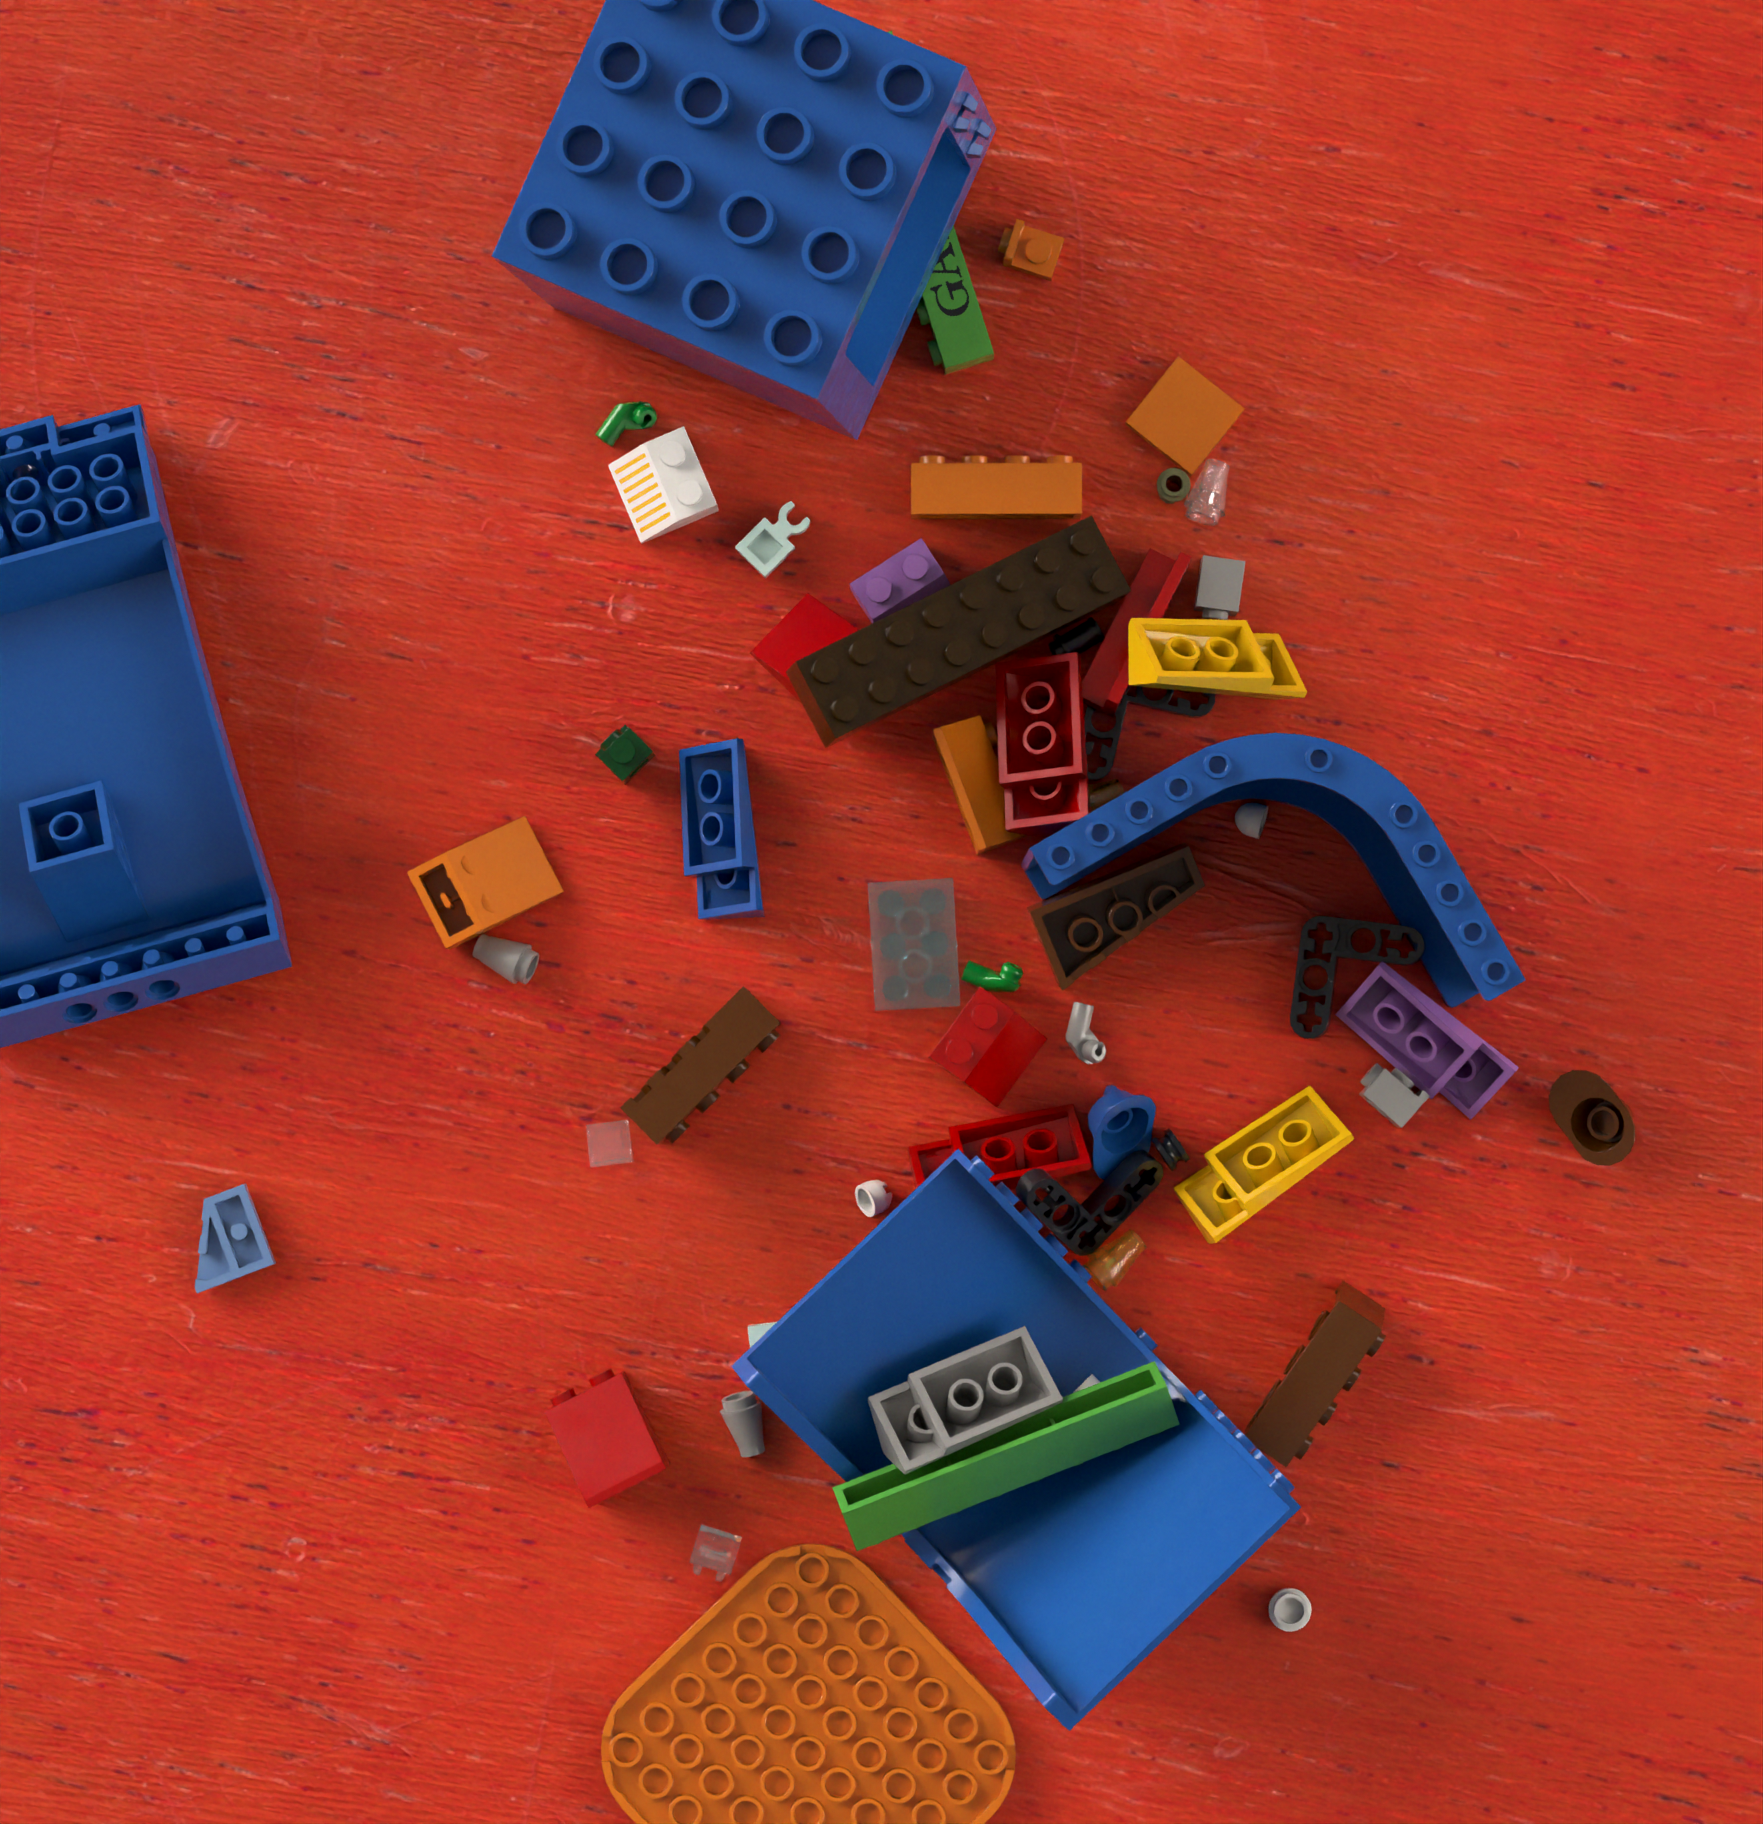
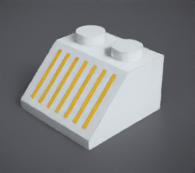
(663, 485)

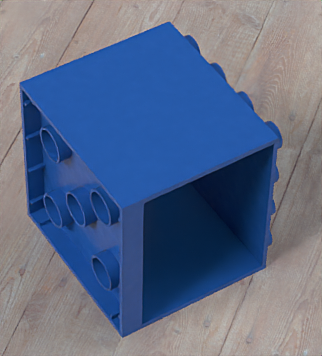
(751, 193)

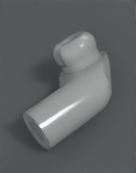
(1081, 1038)

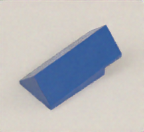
(720, 830)

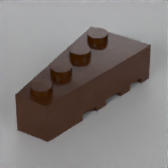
(1105, 913)
(702, 1066)
(1317, 1375)

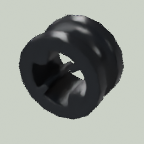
(1170, 1149)

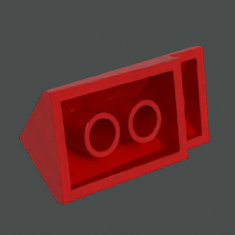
(1042, 743)
(1011, 1146)

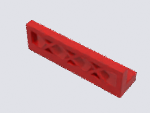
(1148, 598)

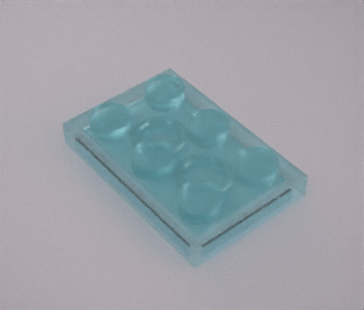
(914, 944)

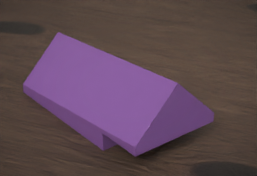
(1425, 1041)

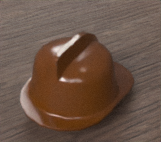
(1592, 1117)

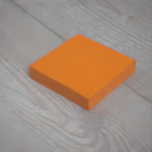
(1184, 416)

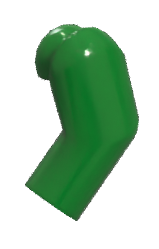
(626, 417)
(991, 980)

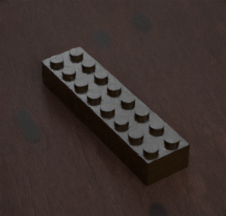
(957, 631)

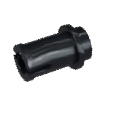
(1077, 639)

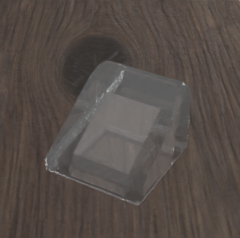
(609, 1143)

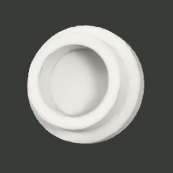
(1289, 1609)

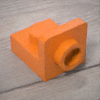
(1030, 250)

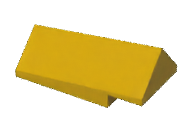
(1211, 658)
(1261, 1163)

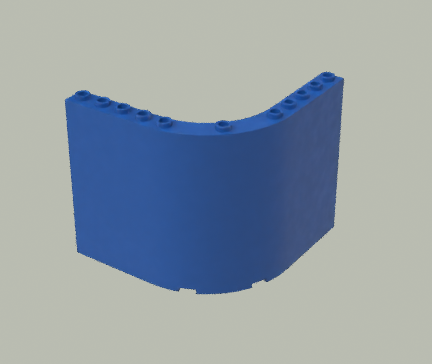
(1348, 793)
(1072, 1568)

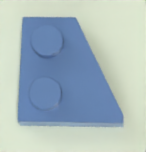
(230, 1239)

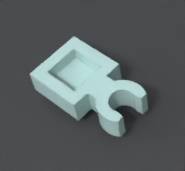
(768, 544)

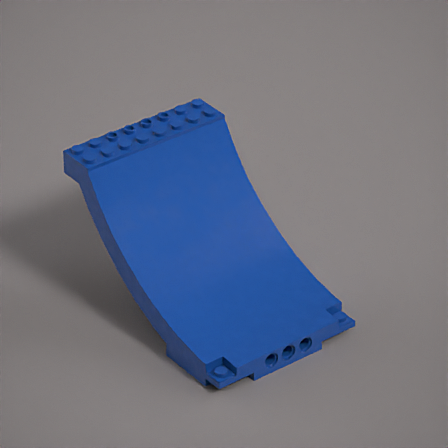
(118, 787)

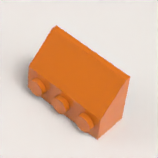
(974, 779)

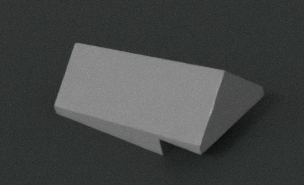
(962, 1400)

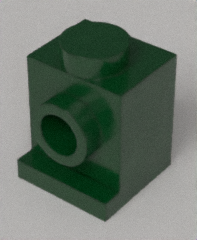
(624, 753)

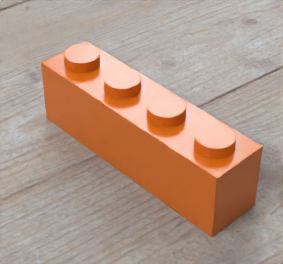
(996, 489)

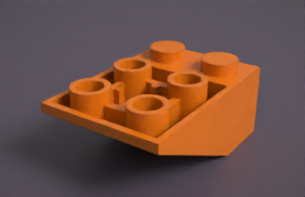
(485, 882)

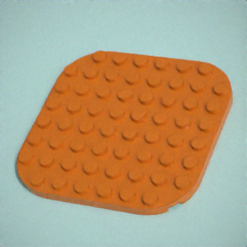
(808, 1707)

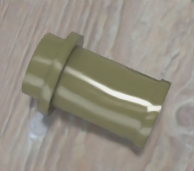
(1177, 476)

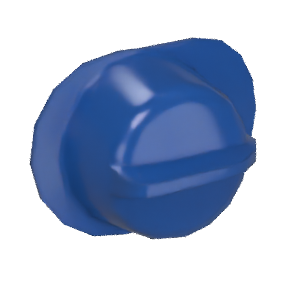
(1119, 1126)

